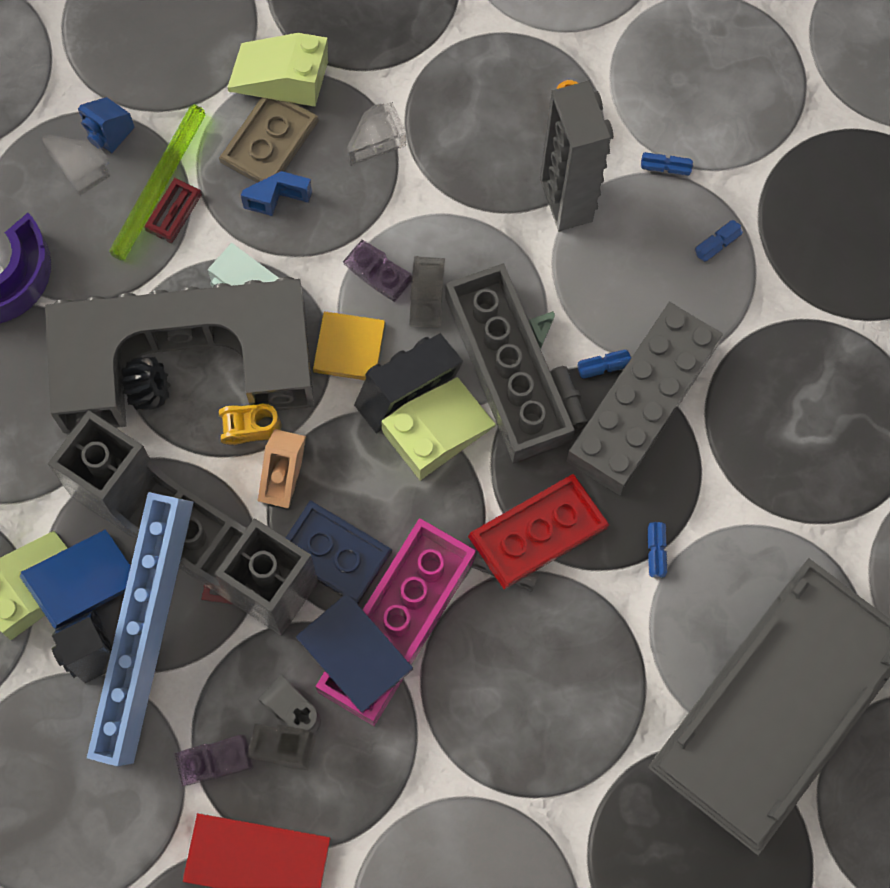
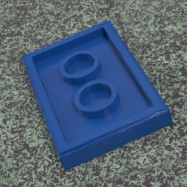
(78, 579)

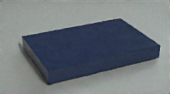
(341, 553)
(354, 653)

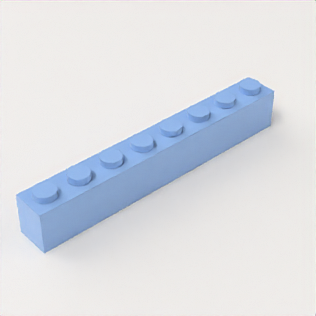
(140, 630)

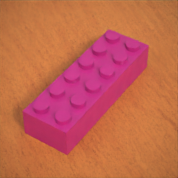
(410, 601)

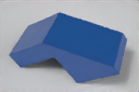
(265, 194)

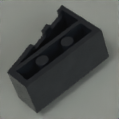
(406, 378)
(83, 647)

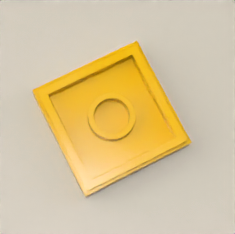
(348, 345)

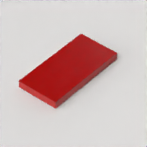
(538, 531)
(253, 855)

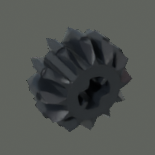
(145, 383)

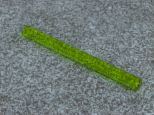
(157, 182)

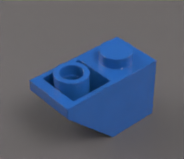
(105, 123)

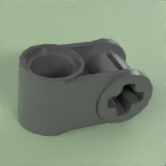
(288, 703)

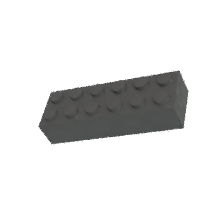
(575, 154)
(509, 363)
(644, 398)

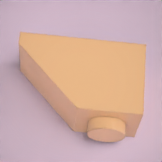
(281, 468)

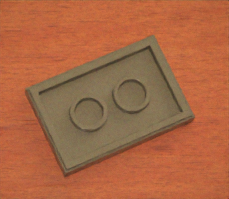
(268, 139)

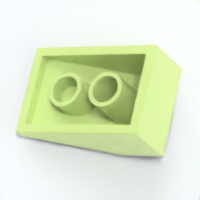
(281, 68)
(436, 426)
(17, 604)

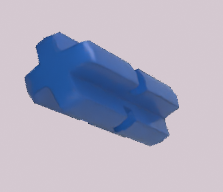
(659, 163)
(713, 245)
(597, 365)
(657, 556)

